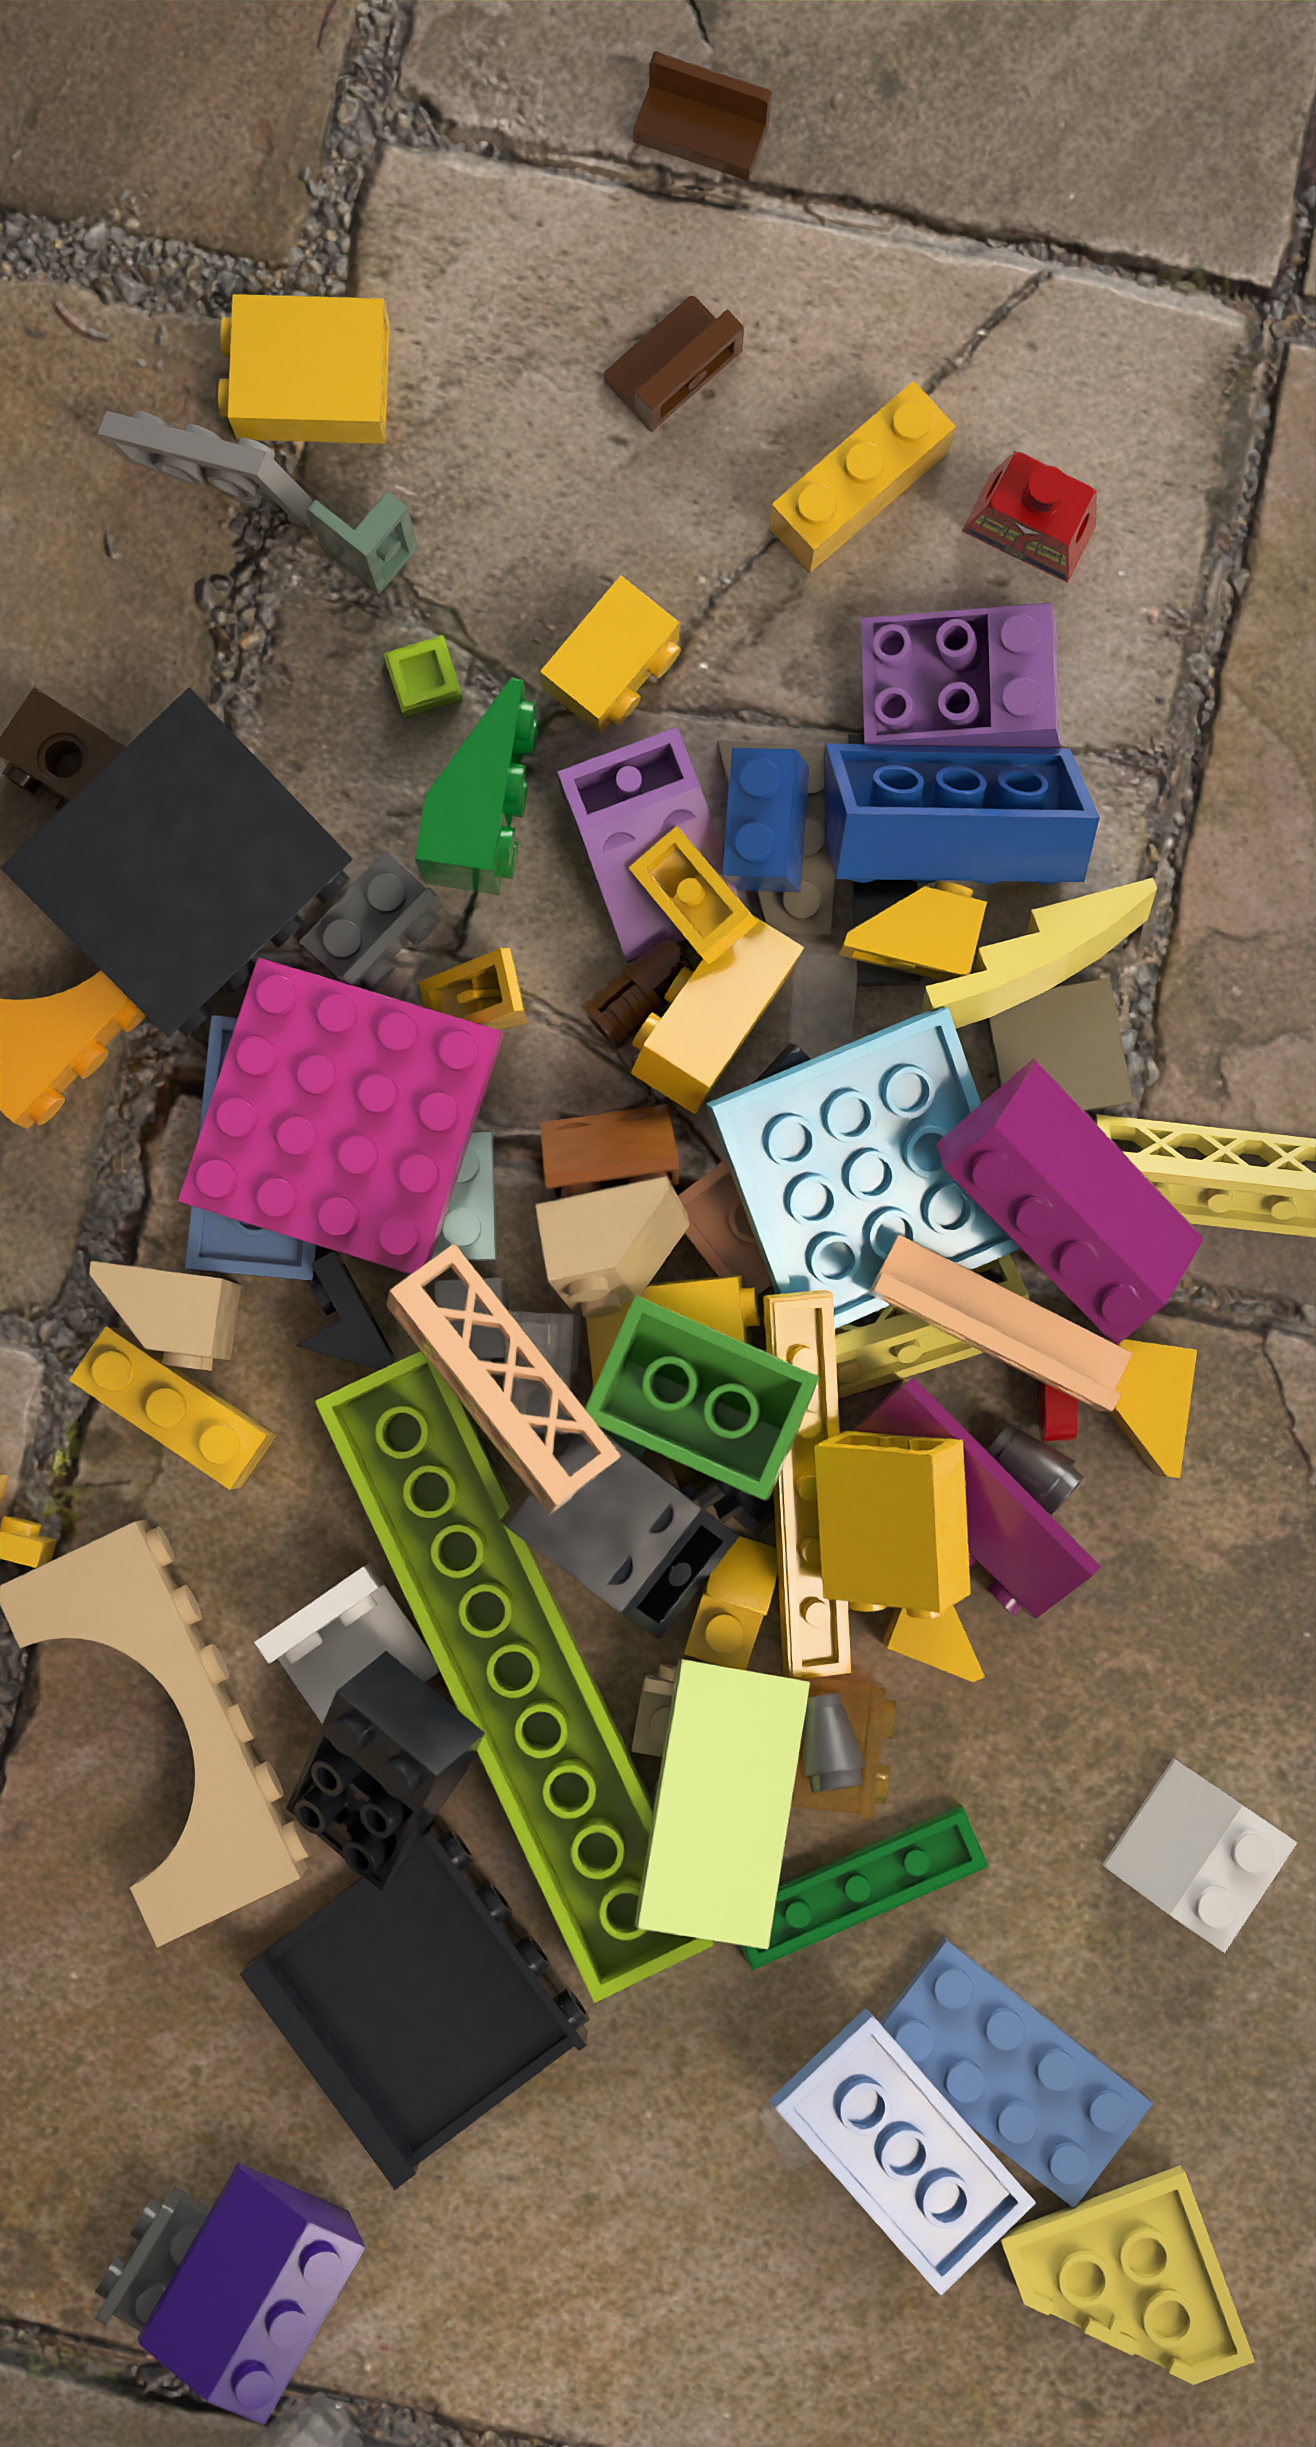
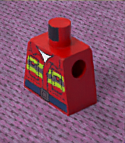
(1035, 514)

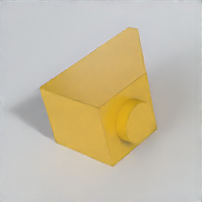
(922, 934)
(1156, 1403)

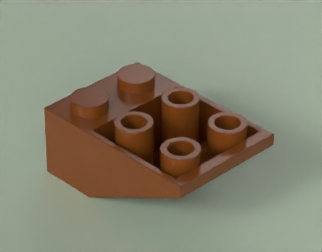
(608, 1151)

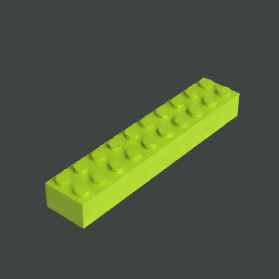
(507, 1662)

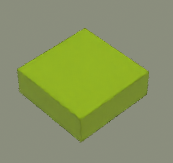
(423, 676)

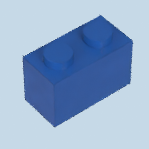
(766, 820)

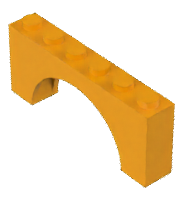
(54, 1041)

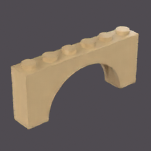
(235, 1832)

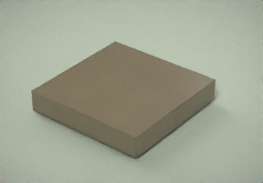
(1072, 1036)

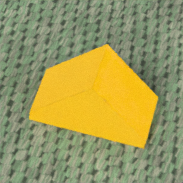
(478, 991)
(935, 1642)

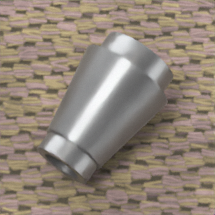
(1036, 1467)
(830, 1746)

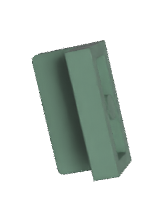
(375, 547)

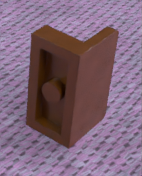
(703, 116)
(674, 361)

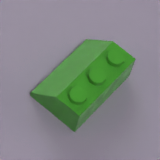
(701, 1397)

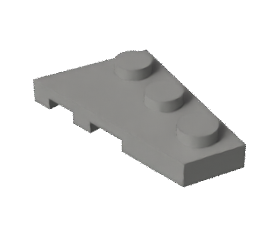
(192, 454)

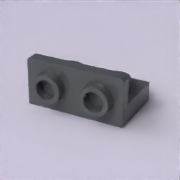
(373, 924)
(164, 2238)

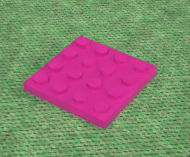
(341, 1117)

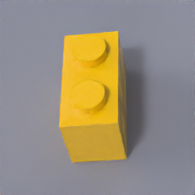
(612, 656)

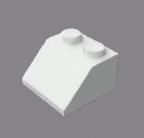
(1199, 1855)

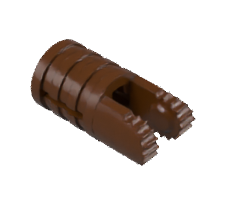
(636, 992)

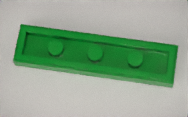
(870, 1882)

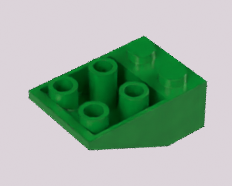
(470, 806)

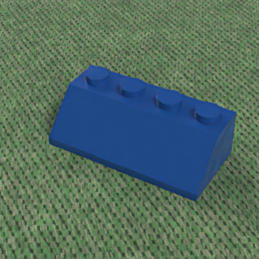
(956, 814)

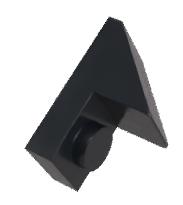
(357, 1333)

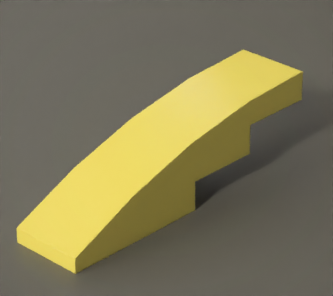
(1056, 946)

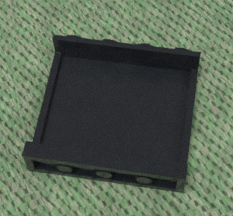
(179, 865)
(416, 2003)

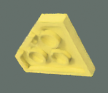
(1135, 2276)

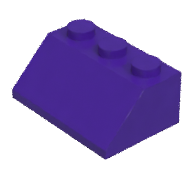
(252, 2292)

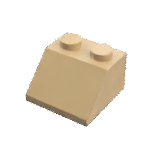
(609, 1243)
(173, 1311)

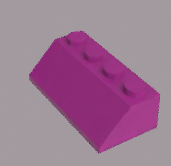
(1071, 1201)
(1007, 1529)

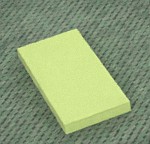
(722, 1804)

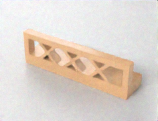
(1001, 1324)
(481, 1394)

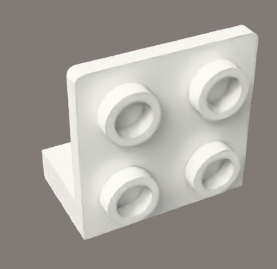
(343, 1635)

